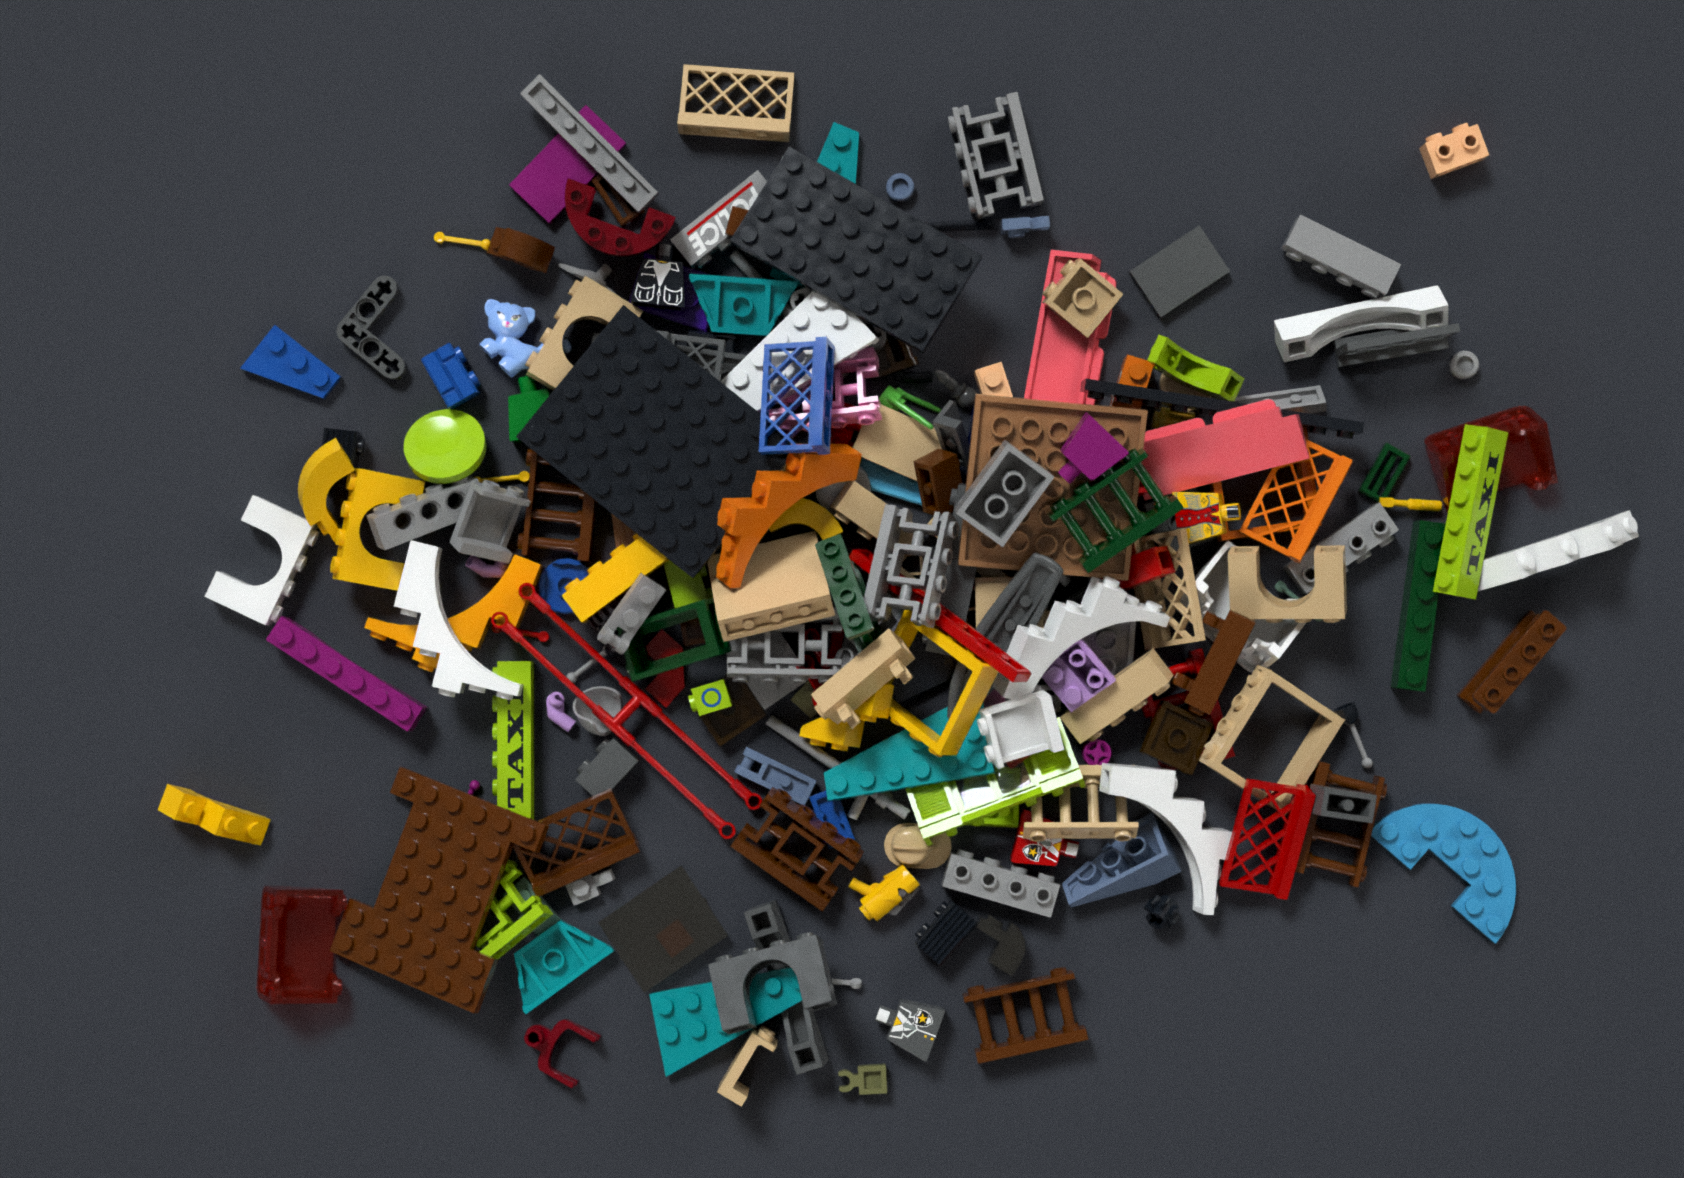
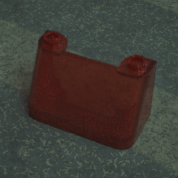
(1526, 455)
(296, 945)

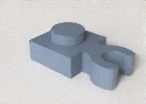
(1019, 226)

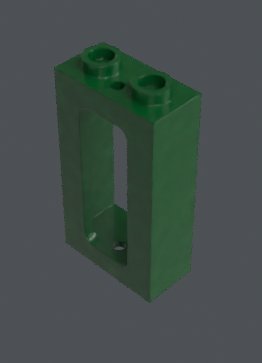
(637, 659)

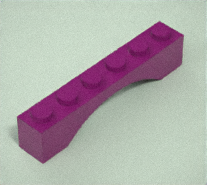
(346, 674)

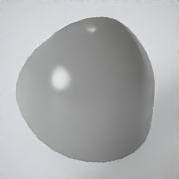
(604, 696)

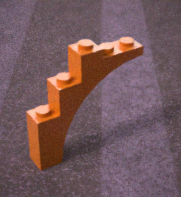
(772, 494)

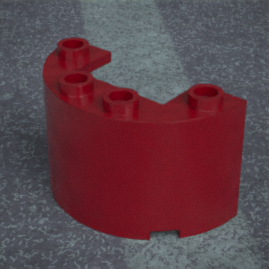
(608, 237)

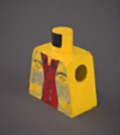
(1204, 515)

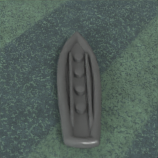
(1018, 604)

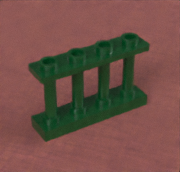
(1116, 538)
(847, 591)

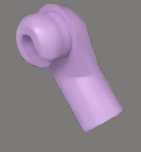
(486, 570)
(556, 711)

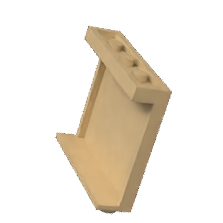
(778, 590)

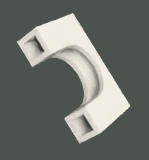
(265, 600)

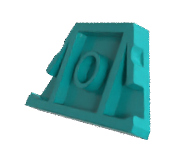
(741, 303)
(555, 961)

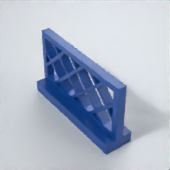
(820, 400)

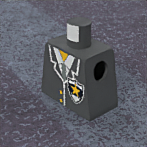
(912, 1025)

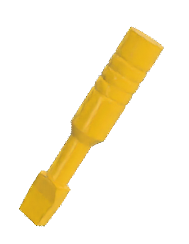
(1412, 504)

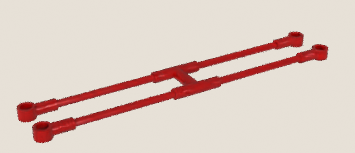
(638, 698)

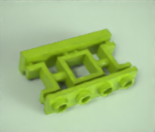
(506, 933)

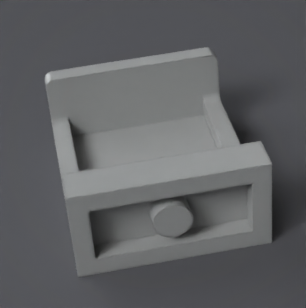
(488, 520)

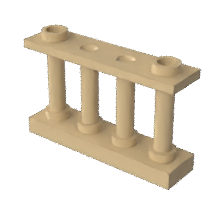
(1065, 829)

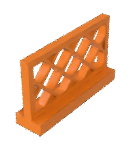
(1316, 511)

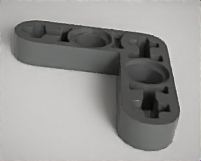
(363, 326)

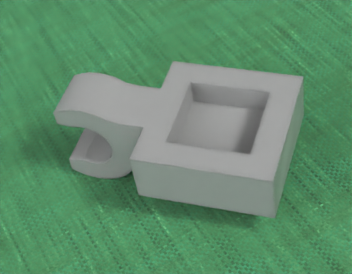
(587, 887)

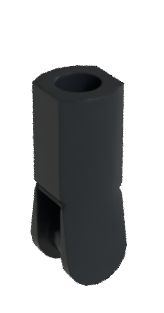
(730, 344)

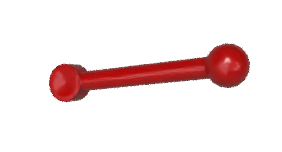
(543, 636)

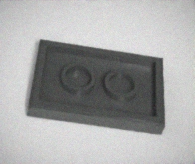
(1179, 271)

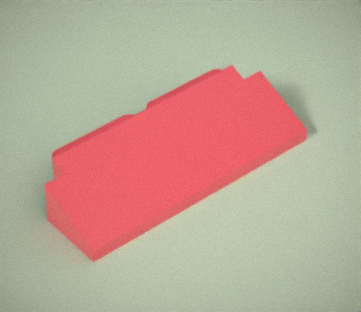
(1059, 351)
(1233, 446)

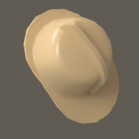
(907, 847)

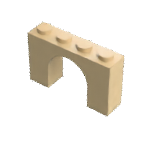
(588, 302)
(1324, 601)

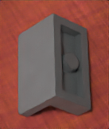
(952, 432)

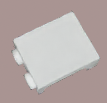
(1019, 728)

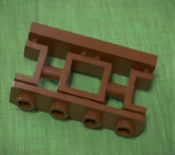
(1512, 661)
(787, 867)

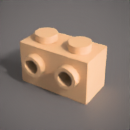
(1453, 150)

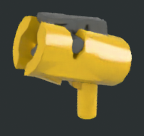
(888, 895)

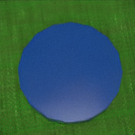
(554, 580)

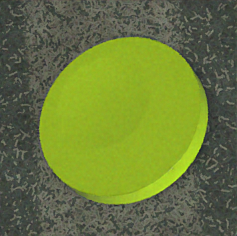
(445, 446)

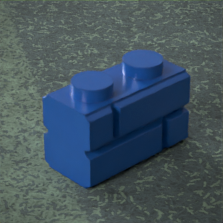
(451, 375)

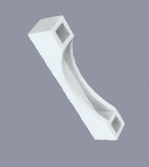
(1412, 310)

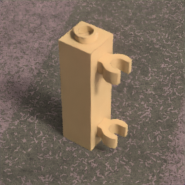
(862, 678)

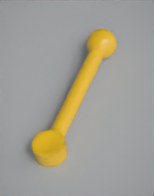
(440, 238)
(522, 476)

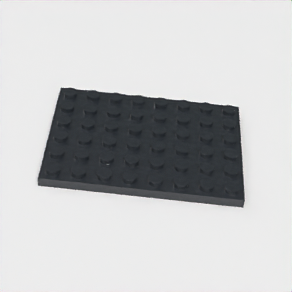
(652, 439)

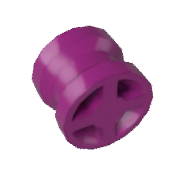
(1101, 753)

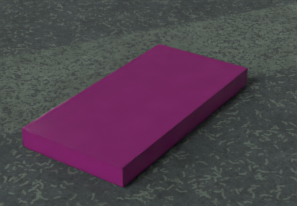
(545, 177)

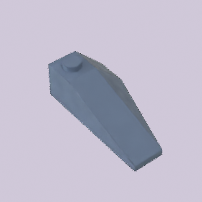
(1124, 866)

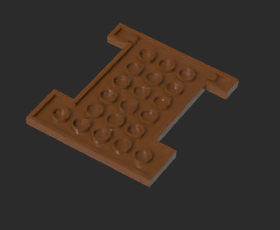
(438, 892)

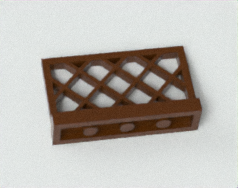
(590, 860)

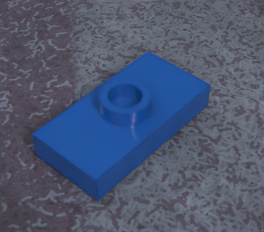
(831, 812)

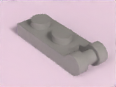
(631, 613)

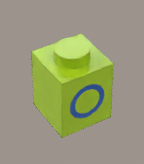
(710, 697)

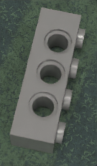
(384, 516)

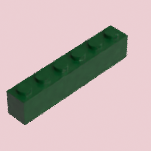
(1418, 608)

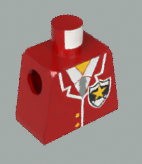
(1042, 852)

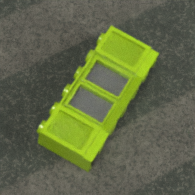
(955, 803)

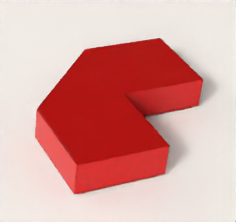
(671, 683)

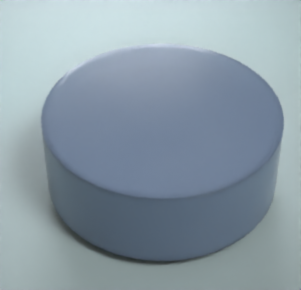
(900, 187)

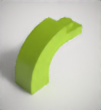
(1194, 371)

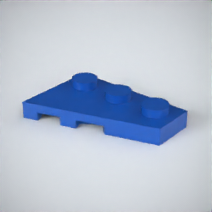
(289, 363)

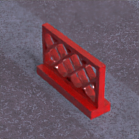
(1290, 838)

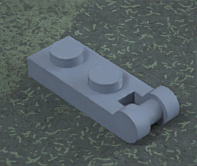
(776, 775)

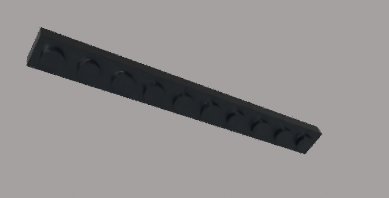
(1208, 406)

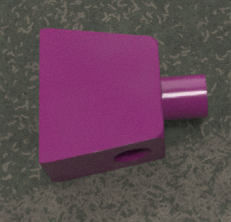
(1090, 450)

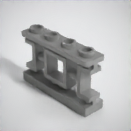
(1016, 151)
(888, 563)
(784, 666)

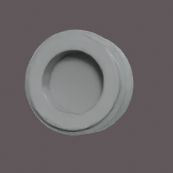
(1464, 365)

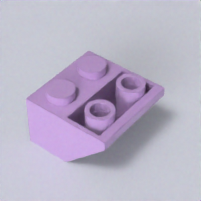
(1077, 675)

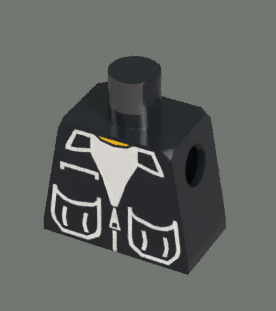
(660, 282)

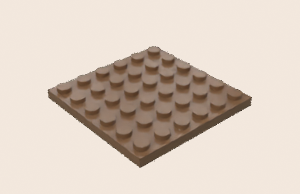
(1040, 431)

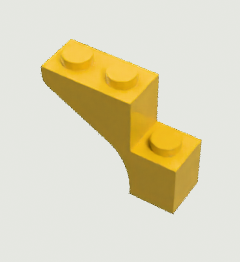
(841, 734)
(213, 816)

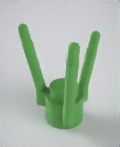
(894, 399)

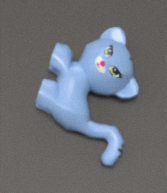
(508, 324)

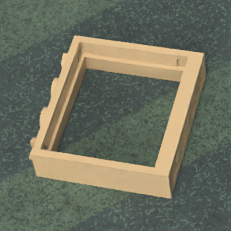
(1242, 708)

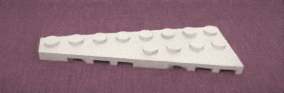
(810, 319)

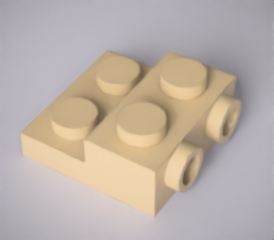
(1081, 297)

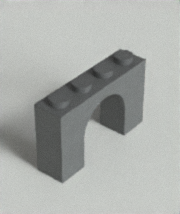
(734, 976)

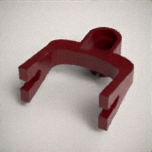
(547, 1042)

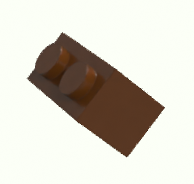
(936, 477)

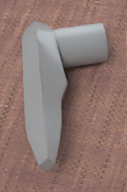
(598, 277)

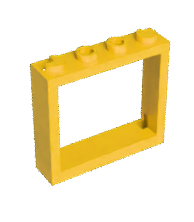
(968, 703)

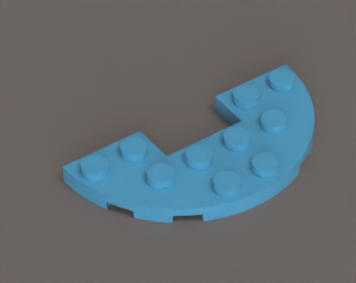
(1466, 848)

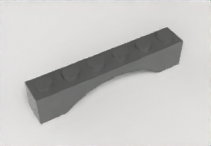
(800, 1025)

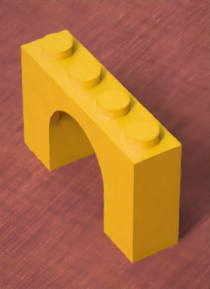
(352, 559)

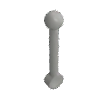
(855, 983)

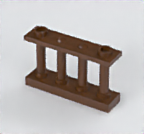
(583, 518)
(1357, 871)
(1043, 1037)

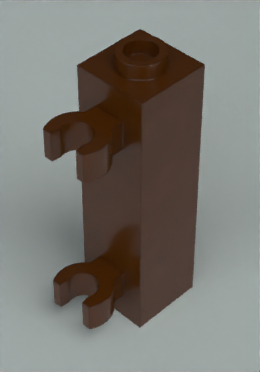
(1219, 662)

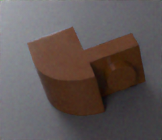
(521, 249)

